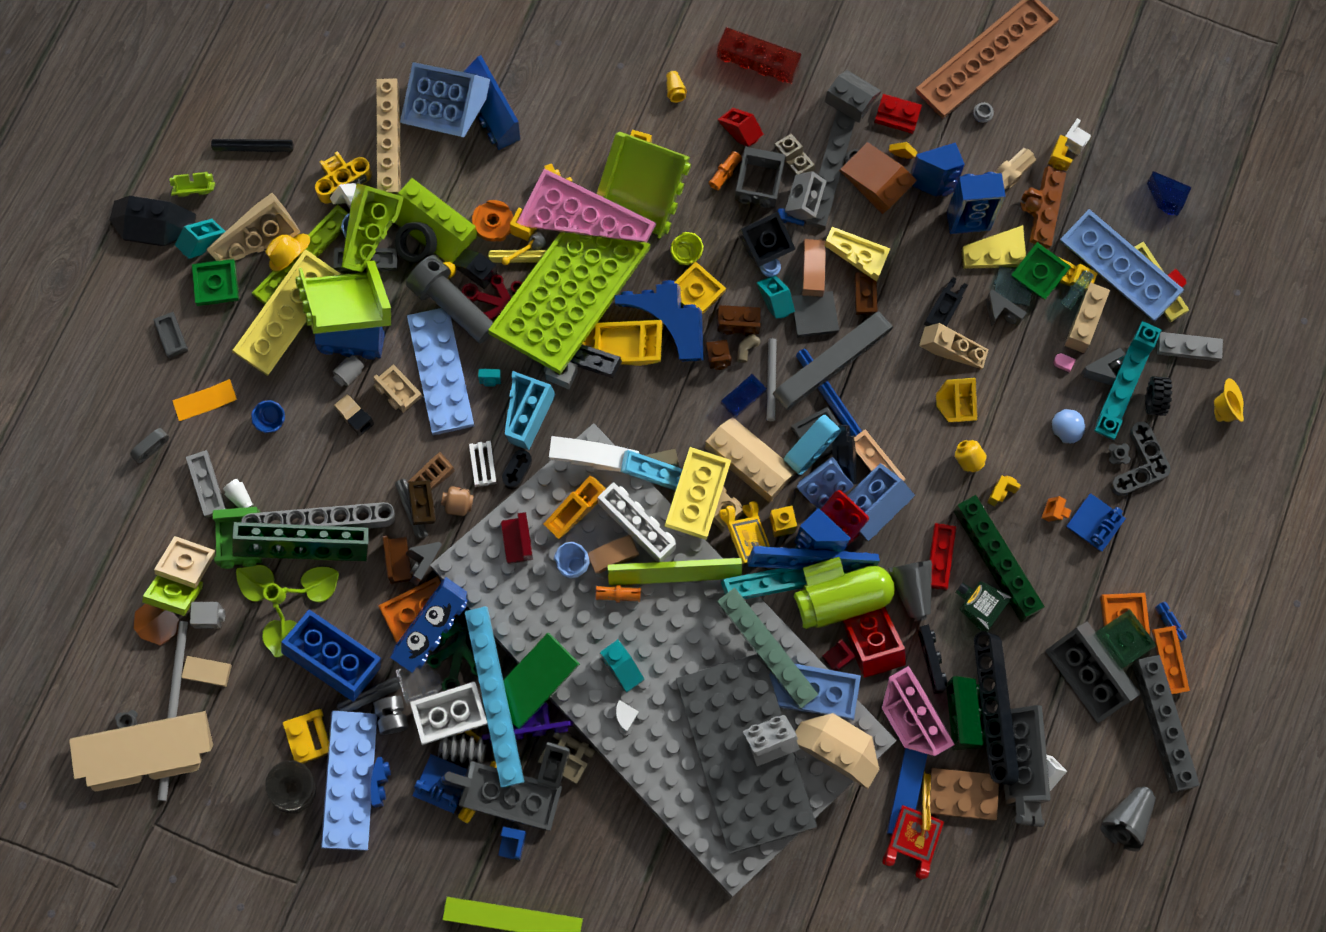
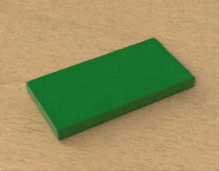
(537, 678)

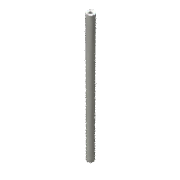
(174, 694)

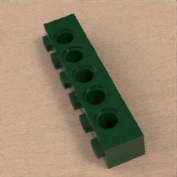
(300, 541)
(998, 558)

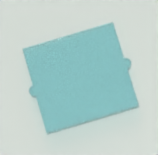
(1010, 288)

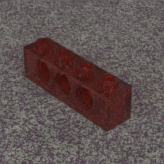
(753, 47)

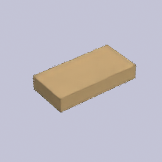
(206, 671)

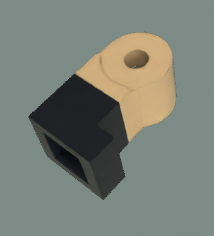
(354, 415)

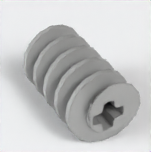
(462, 748)

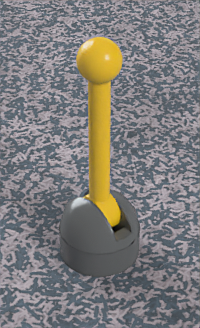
(535, 242)

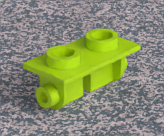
(201, 184)

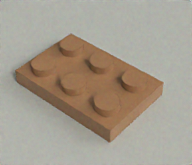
(963, 794)

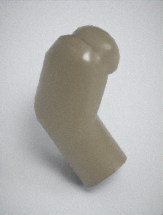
(743, 347)

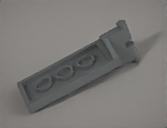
(1033, 780)
(523, 803)

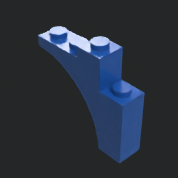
(665, 304)

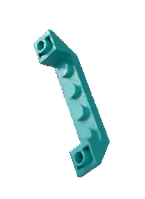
(1126, 380)

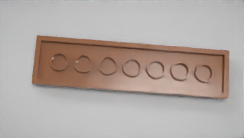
(986, 56)

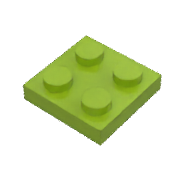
(171, 595)

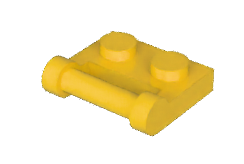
(301, 739)

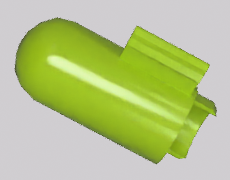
(840, 596)

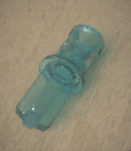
(1077, 289)

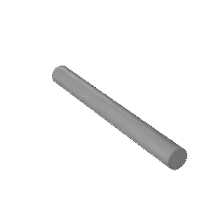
(771, 379)

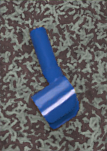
(785, 218)

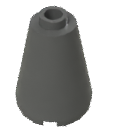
(914, 587)
(1130, 819)

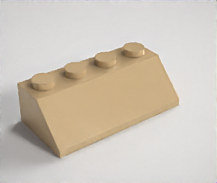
(750, 459)

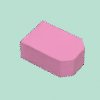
(1064, 362)

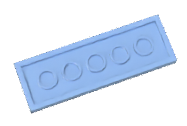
(1122, 265)
(440, 371)
(349, 781)

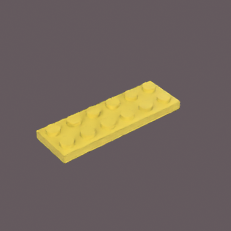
(280, 317)

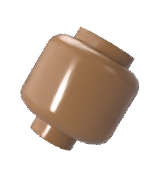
(457, 501)

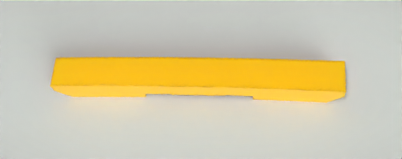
(926, 813)

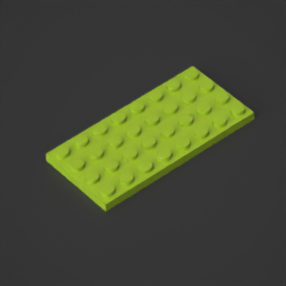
(566, 296)

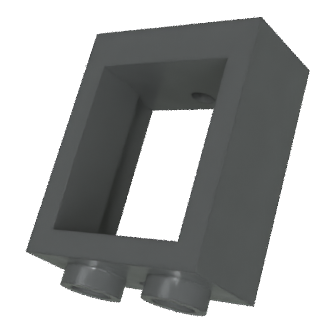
(763, 159)

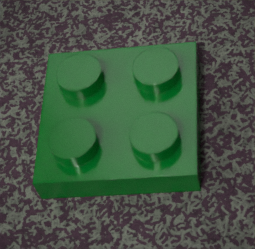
(1040, 271)
(215, 282)

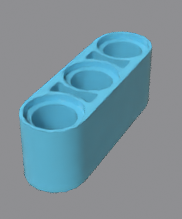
(812, 444)

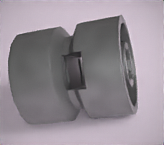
(390, 723)

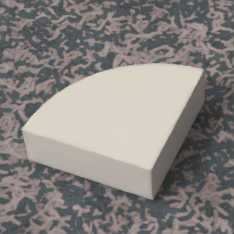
(625, 715)

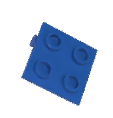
(1096, 522)
(432, 791)

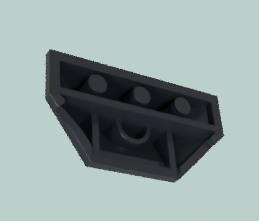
(149, 220)

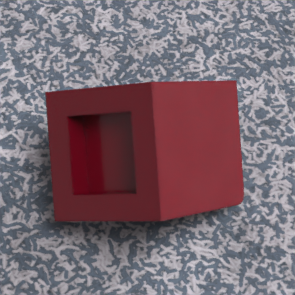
(838, 656)

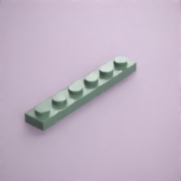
(767, 648)

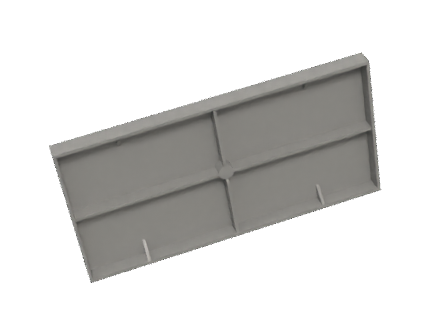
(668, 636)

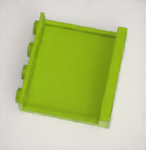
(644, 179)
(344, 301)

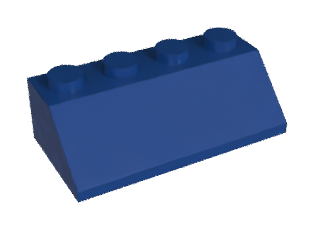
(495, 112)

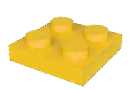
(699, 287)

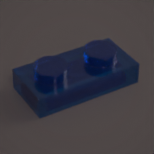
(743, 395)

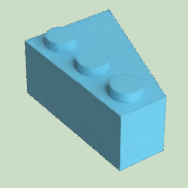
(527, 409)

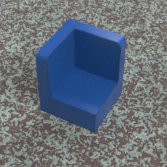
(512, 843)

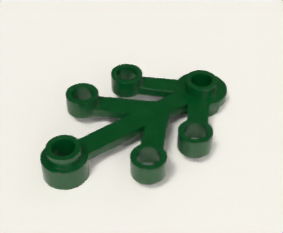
(458, 648)

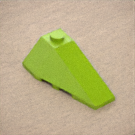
(369, 220)

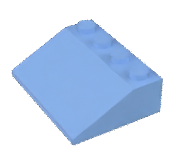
(443, 99)

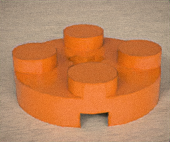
(487, 211)

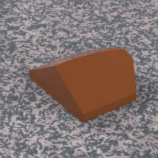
(155, 624)

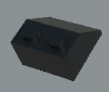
(766, 239)

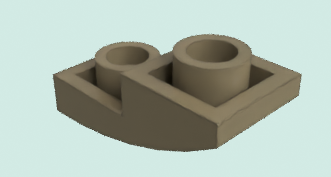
(795, 157)

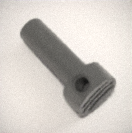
(431, 281)

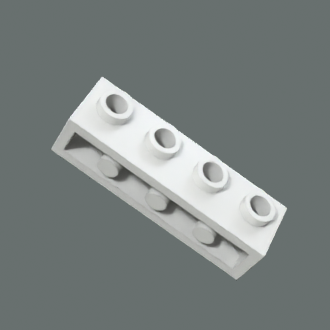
(637, 523)

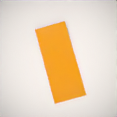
(204, 400)

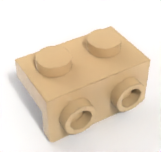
(398, 388)

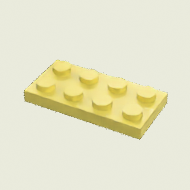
(697, 493)

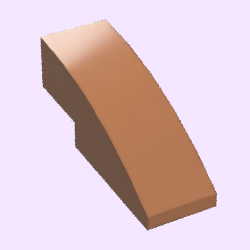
(813, 268)

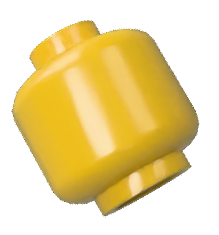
(970, 456)

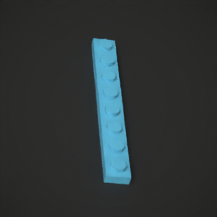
(494, 697)

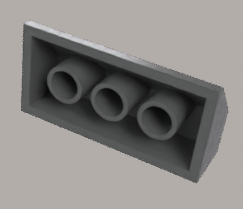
(1092, 672)

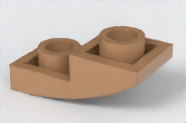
(614, 552)

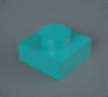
(489, 377)

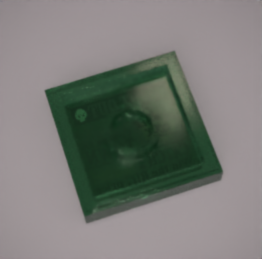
(1125, 639)

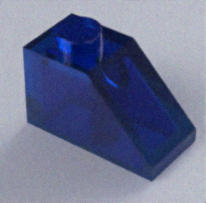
(1168, 193)

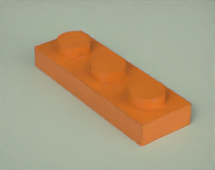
(1171, 657)

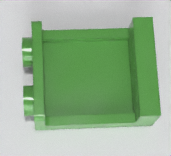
(224, 523)

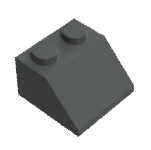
(851, 95)

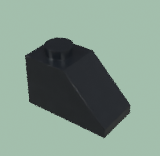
(476, 267)

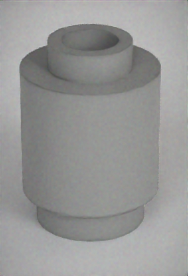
(347, 371)

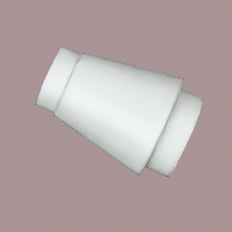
(237, 494)

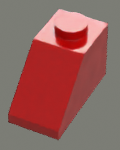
(741, 126)

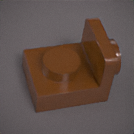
(718, 354)

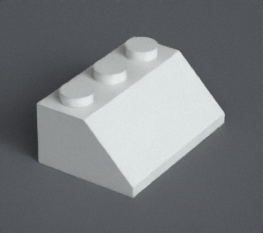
(448, 713)

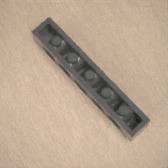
(1165, 724)

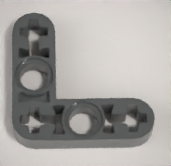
(1148, 468)

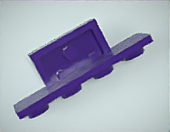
(537, 725)

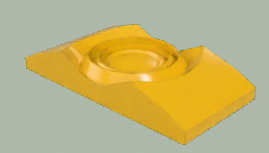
(633, 341)

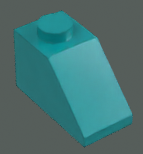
(198, 237)
(776, 297)
(621, 665)

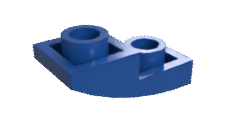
(379, 776)

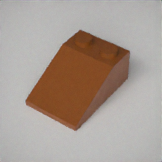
(877, 176)

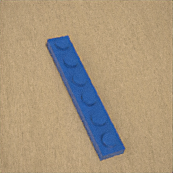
(799, 558)

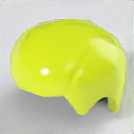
(686, 248)

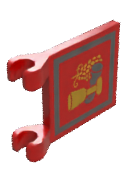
(913, 841)

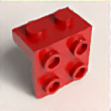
(845, 514)

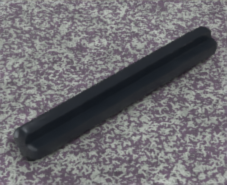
(253, 145)

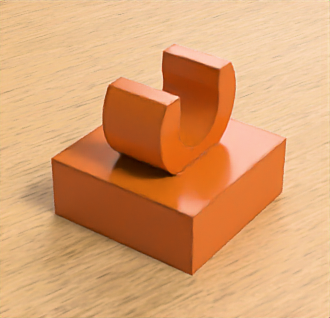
(1055, 509)

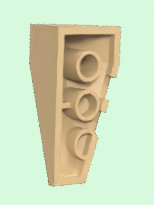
(254, 230)

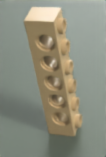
(388, 136)

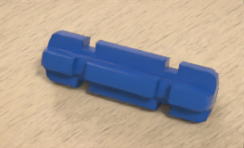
(1170, 620)

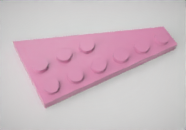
(569, 208)

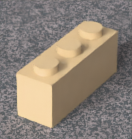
(1087, 317)

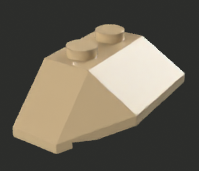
(840, 747)

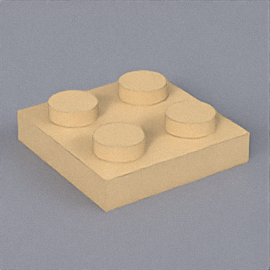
(184, 562)

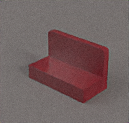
(517, 539)

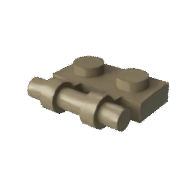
(575, 766)

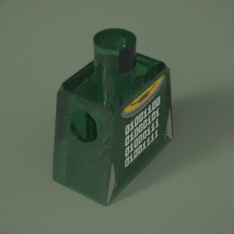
(982, 604)

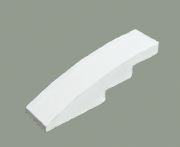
(587, 453)

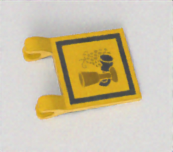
(746, 531)

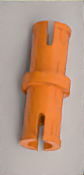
(725, 170)
(618, 593)

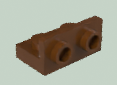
(738, 320)

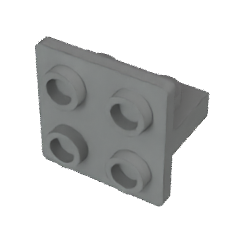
(771, 739)

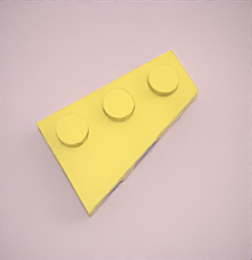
(1002, 250)
(859, 252)

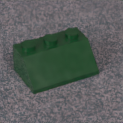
(964, 713)

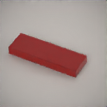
(941, 554)

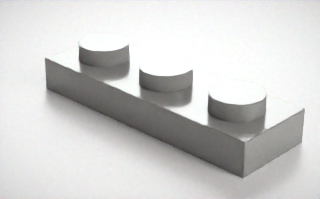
(1190, 346)
(205, 483)

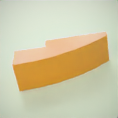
(575, 507)

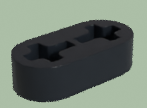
(513, 466)

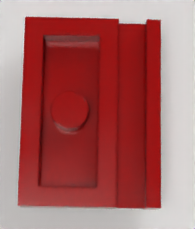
(898, 113)

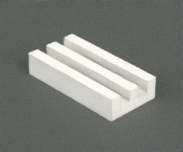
(480, 446)

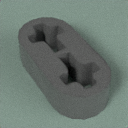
(149, 445)

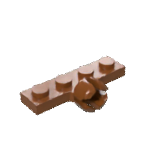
(1044, 205)

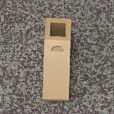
(952, 345)

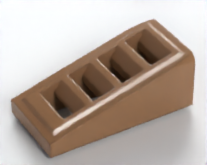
(432, 464)

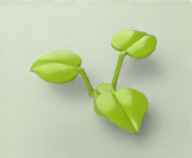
(258, 583)

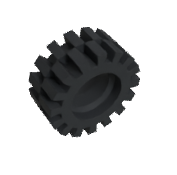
(1158, 396)

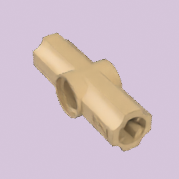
(1014, 169)

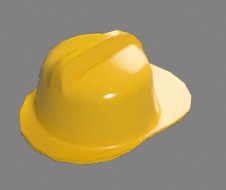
(285, 249)
(1229, 403)

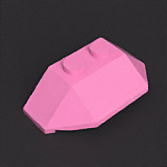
(914, 715)

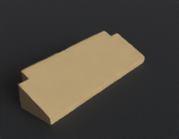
(150, 748)

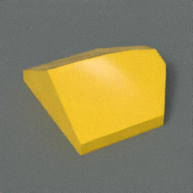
(958, 400)

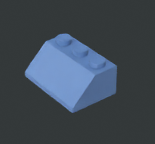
(881, 498)

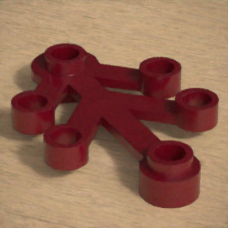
(493, 300)

